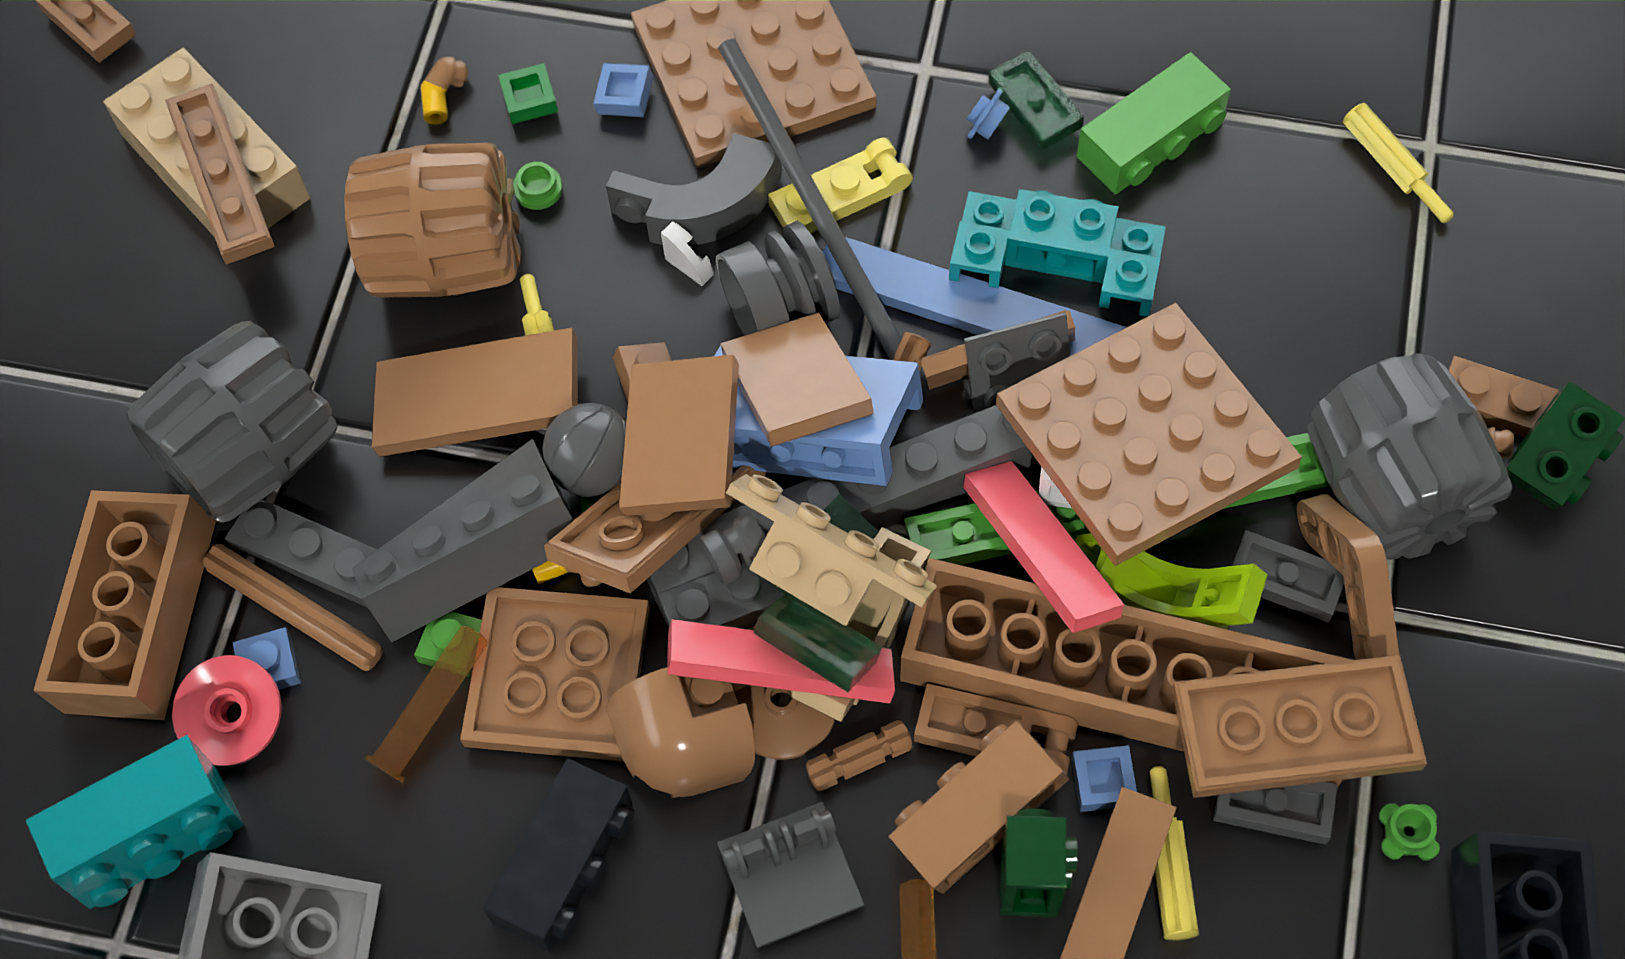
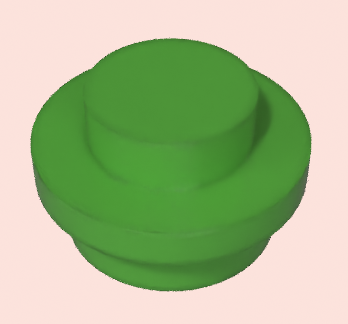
(537, 185)

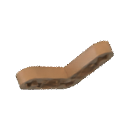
(1363, 563)

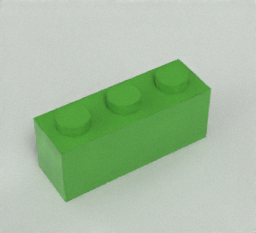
(1153, 123)

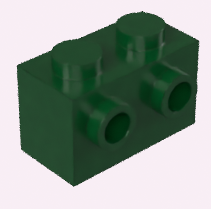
(1564, 446)
(1035, 864)

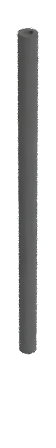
(811, 197)

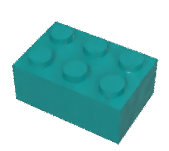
(135, 824)

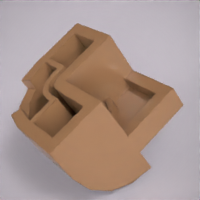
(682, 733)

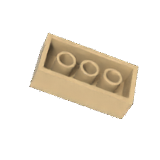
(147, 126)

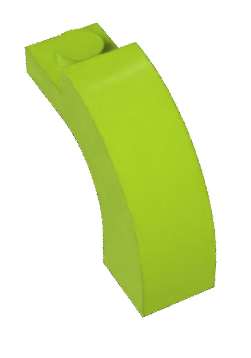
(1199, 595)

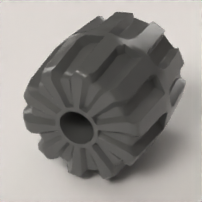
(232, 421)
(1408, 454)

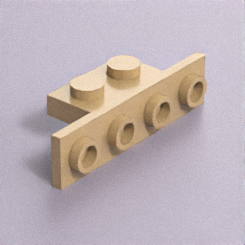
(819, 559)

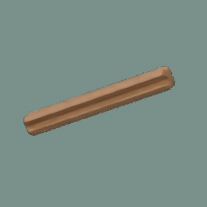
(293, 607)

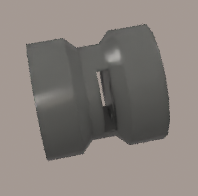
(734, 548)

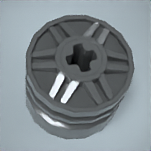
(787, 283)

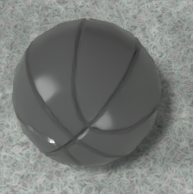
(586, 449)

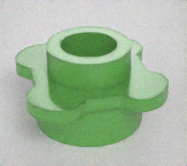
(1420, 819)

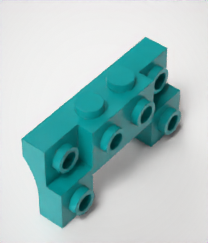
(1059, 239)

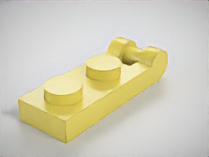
(847, 185)

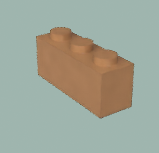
(972, 805)

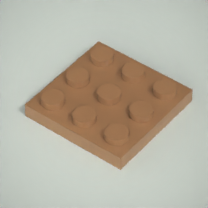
(553, 671)

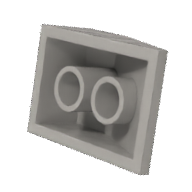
(276, 913)

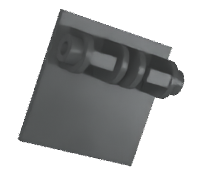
(1011, 355)
(790, 874)

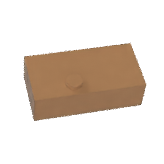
(126, 605)

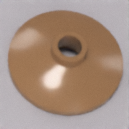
(785, 730)

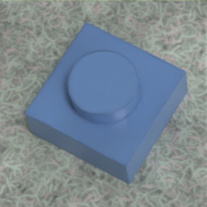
(623, 89)
(274, 653)
(1101, 775)

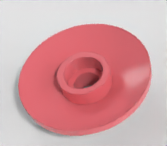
(203, 705)

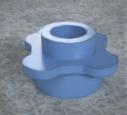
(987, 115)

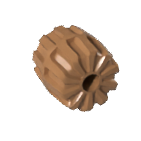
(432, 220)

